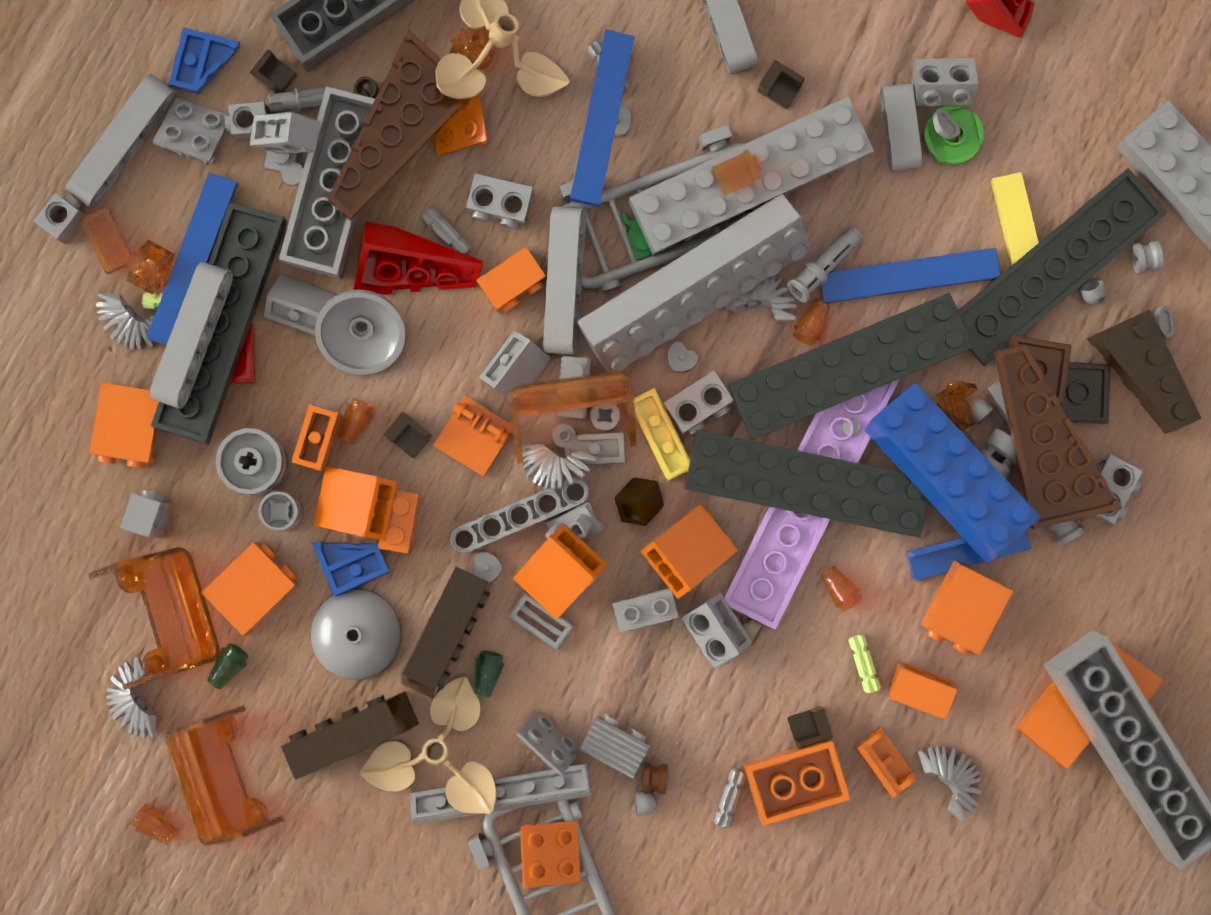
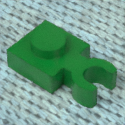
(636, 238)

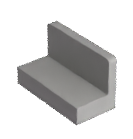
(295, 303)
(514, 364)

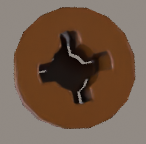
(654, 778)

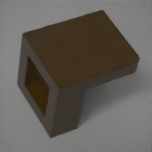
(272, 73)
(780, 84)
(408, 435)
(639, 501)
(810, 727)

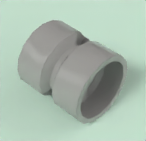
(1001, 446)
(281, 511)

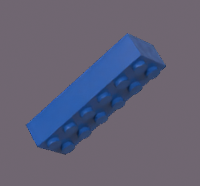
(951, 473)

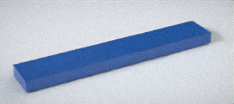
(602, 118)
(194, 249)
(911, 275)

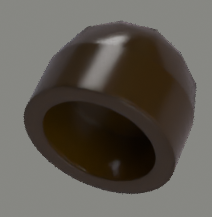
(360, 90)

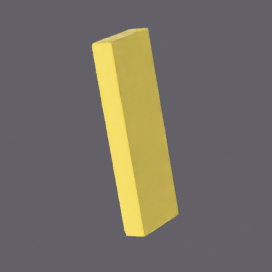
(1014, 215)
(661, 434)

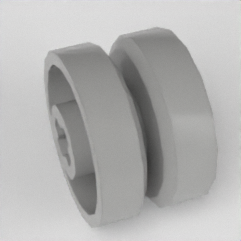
(234, 459)

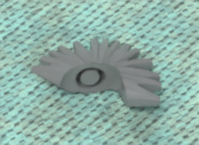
(763, 295)
(128, 321)
(551, 469)
(131, 702)
(955, 776)

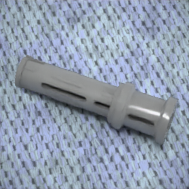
(816, 272)

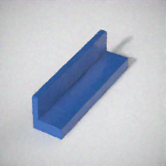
(938, 557)

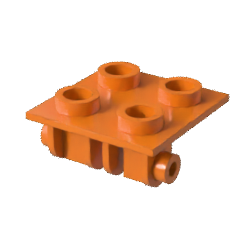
(463, 129)
(473, 435)
(550, 854)

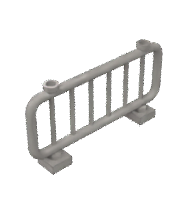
(610, 279)
(493, 847)

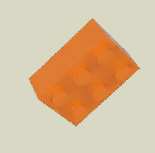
(796, 781)

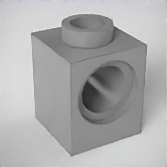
(235, 115)
(47, 217)

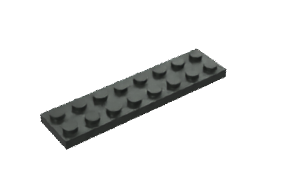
(247, 248)
(1059, 265)
(850, 366)
(805, 483)

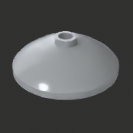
(355, 347)
(377, 630)

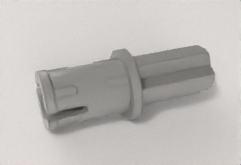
(295, 99)

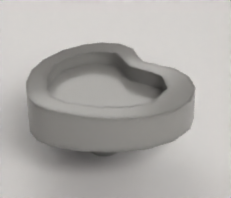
(623, 121)
(945, 125)
(1163, 319)
(680, 358)
(487, 566)

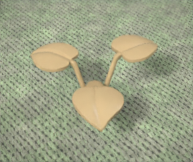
(462, 80)
(472, 787)

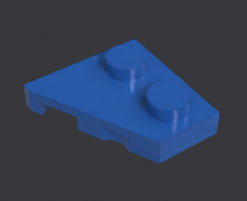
(200, 59)
(350, 564)

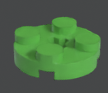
(967, 145)

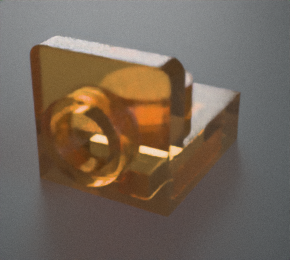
(737, 172)
(954, 403)

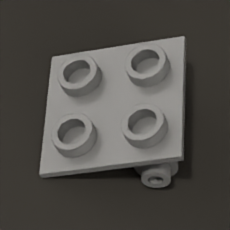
(191, 131)
(548, 742)

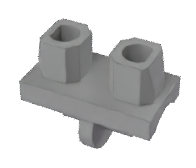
(578, 519)

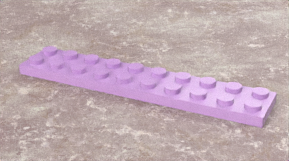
(789, 538)

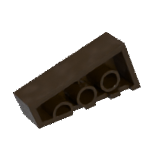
(1148, 370)
(444, 632)
(349, 735)

